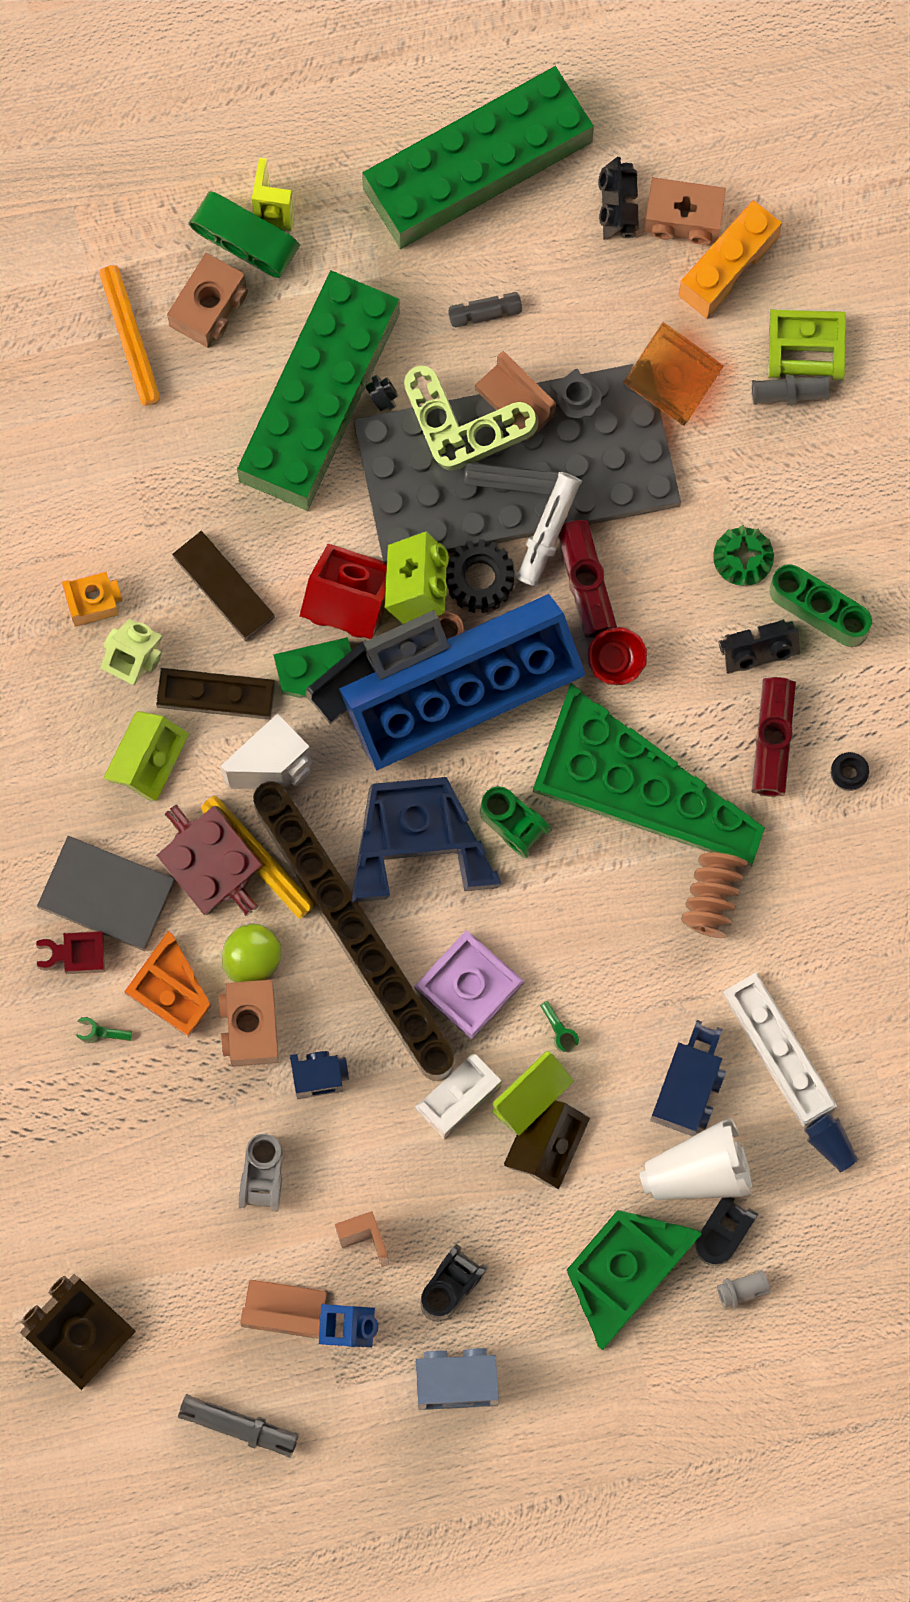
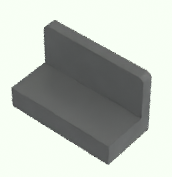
(406, 645)

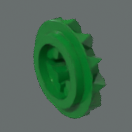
(731, 567)

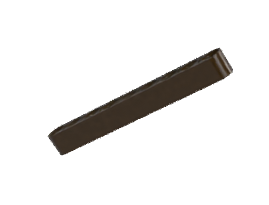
(346, 912)

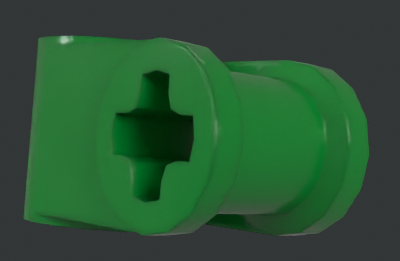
(514, 822)

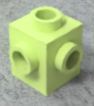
(131, 651)

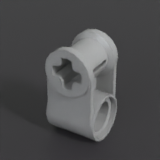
(261, 1176)

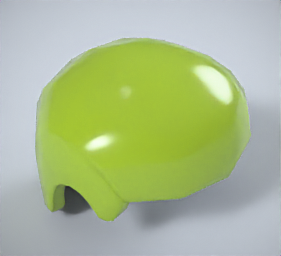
(251, 953)

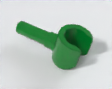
(558, 1026)
(102, 1032)

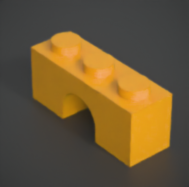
(725, 260)

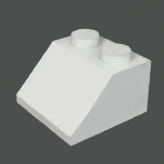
(270, 755)

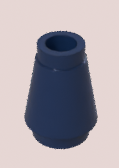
(831, 1141)

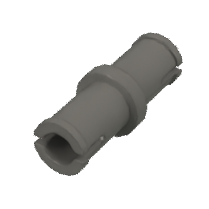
(790, 389)

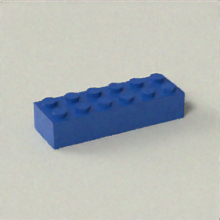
(466, 684)

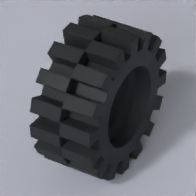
(480, 598)

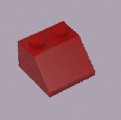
(346, 592)

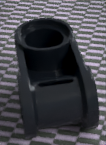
(452, 1282)

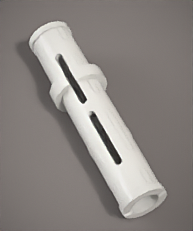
(542, 543)

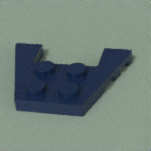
(416, 821)

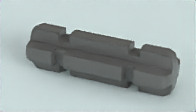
(485, 309)

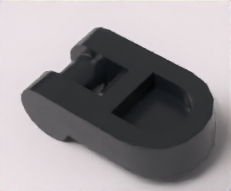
(717, 1242)

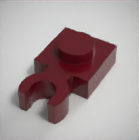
(80, 953)

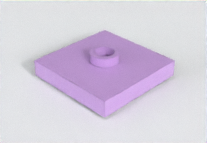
(469, 985)

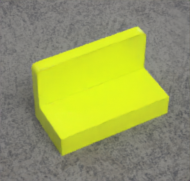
(271, 203)

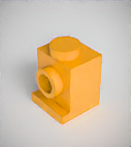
(88, 610)

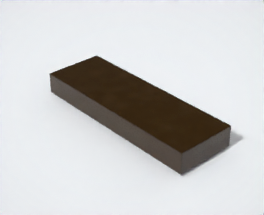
(223, 586)
(215, 693)

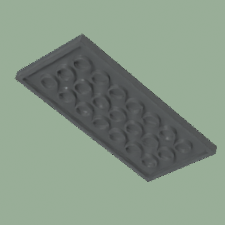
(615, 453)

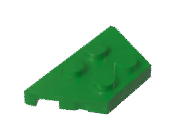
(624, 1268)

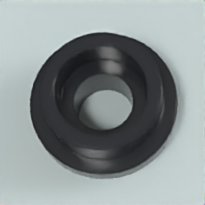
(382, 393)
(853, 760)

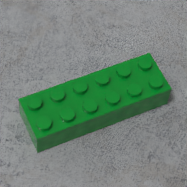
(477, 157)
(318, 390)

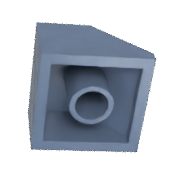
(457, 1381)

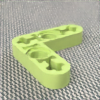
(450, 430)

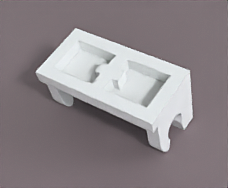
(459, 1095)

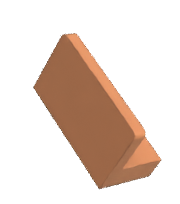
(511, 384)
(361, 1229)
(283, 1309)

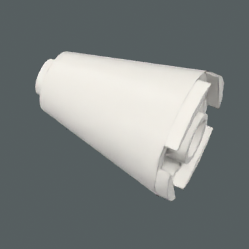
(700, 1167)

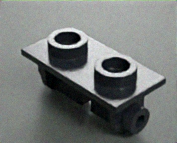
(618, 182)
(776, 643)

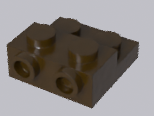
(76, 1330)

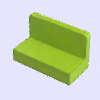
(146, 754)
(532, 1093)

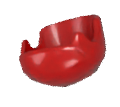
(617, 656)

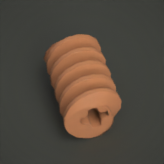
(711, 893)

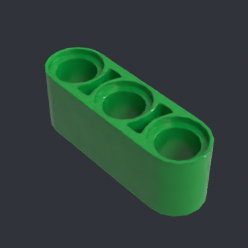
(244, 234)
(812, 588)

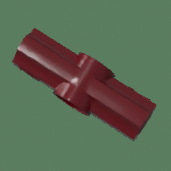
(580, 557)
(771, 759)

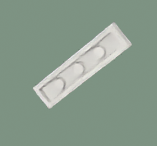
(779, 1049)

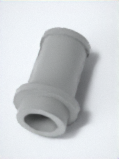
(743, 1289)

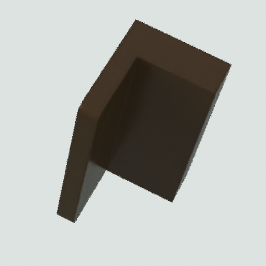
(548, 1144)

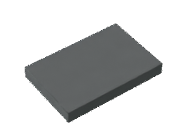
(106, 893)

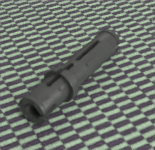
(245, 1428)

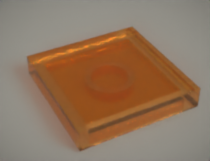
(673, 373)

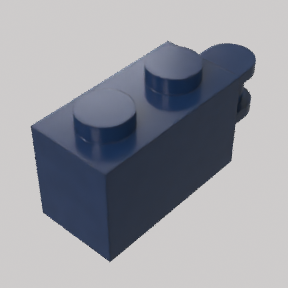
(689, 1084)

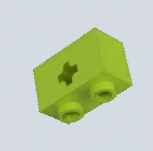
(416, 577)

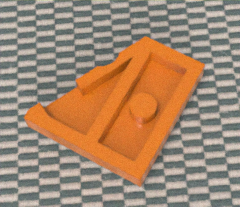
(170, 987)

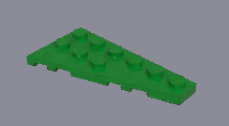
(624, 777)

